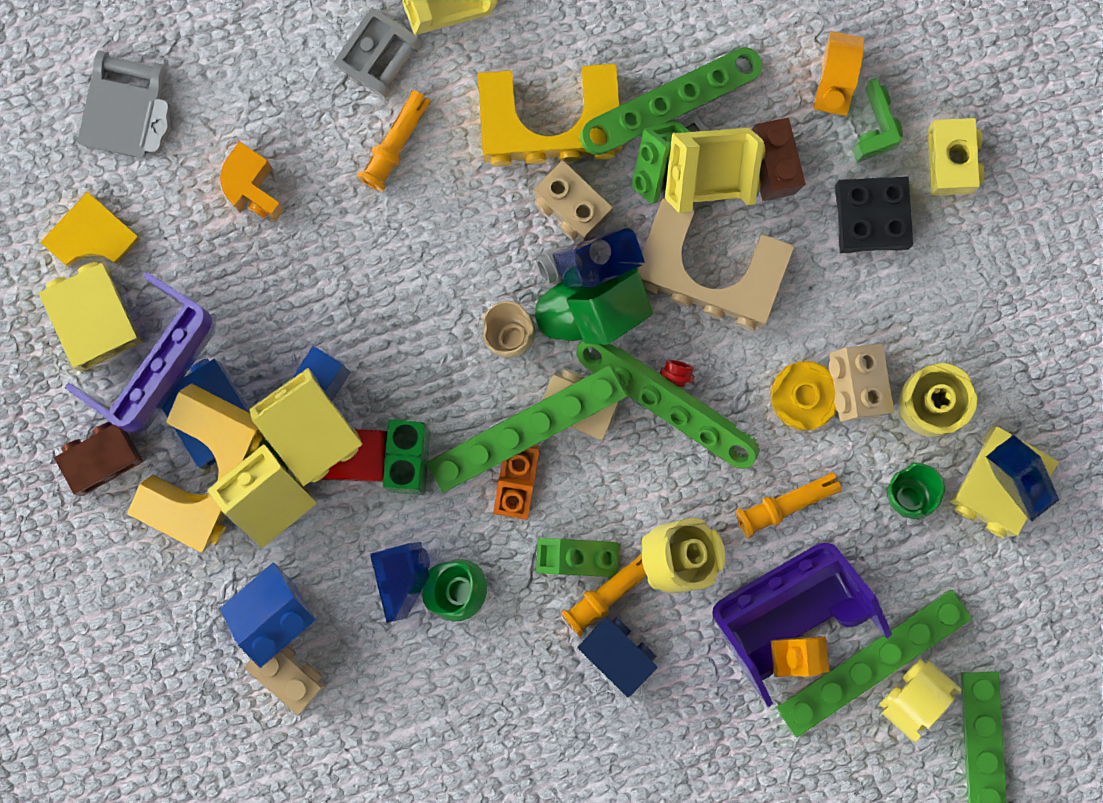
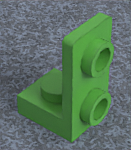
(873, 142)
(653, 159)
(577, 557)

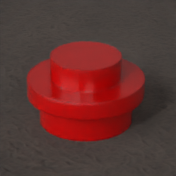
(678, 372)

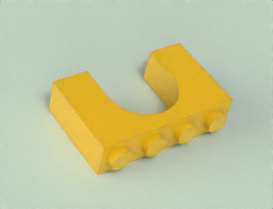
(508, 139)
(230, 437)

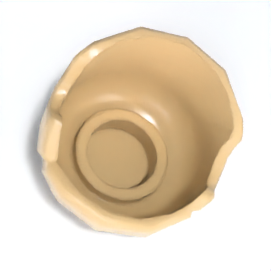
(508, 329)

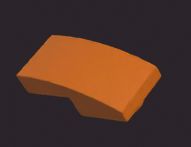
(517, 484)

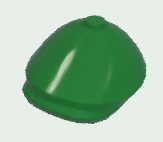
(555, 316)
(455, 590)

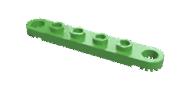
(671, 100)
(673, 404)

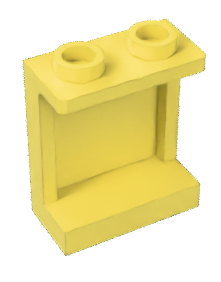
(438, 14)
(714, 167)
(89, 316)
(305, 428)
(261, 496)
(986, 498)

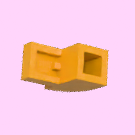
(839, 73)
(240, 182)
(800, 656)

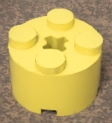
(955, 392)
(682, 556)
(920, 700)

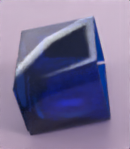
(623, 248)

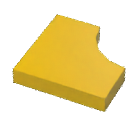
(88, 232)

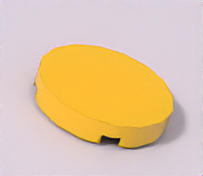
(803, 395)

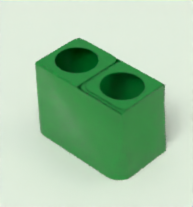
(610, 308)
(411, 455)

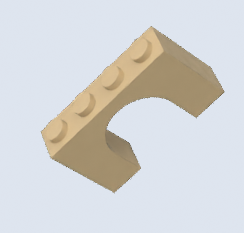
(746, 301)

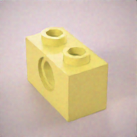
(945, 175)

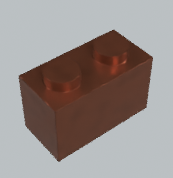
(781, 167)
(97, 459)

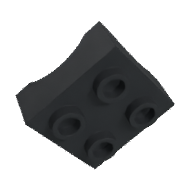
(874, 214)

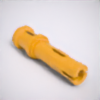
(386, 155)
(773, 510)
(597, 603)

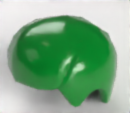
(916, 491)

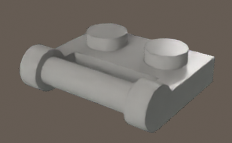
(369, 45)

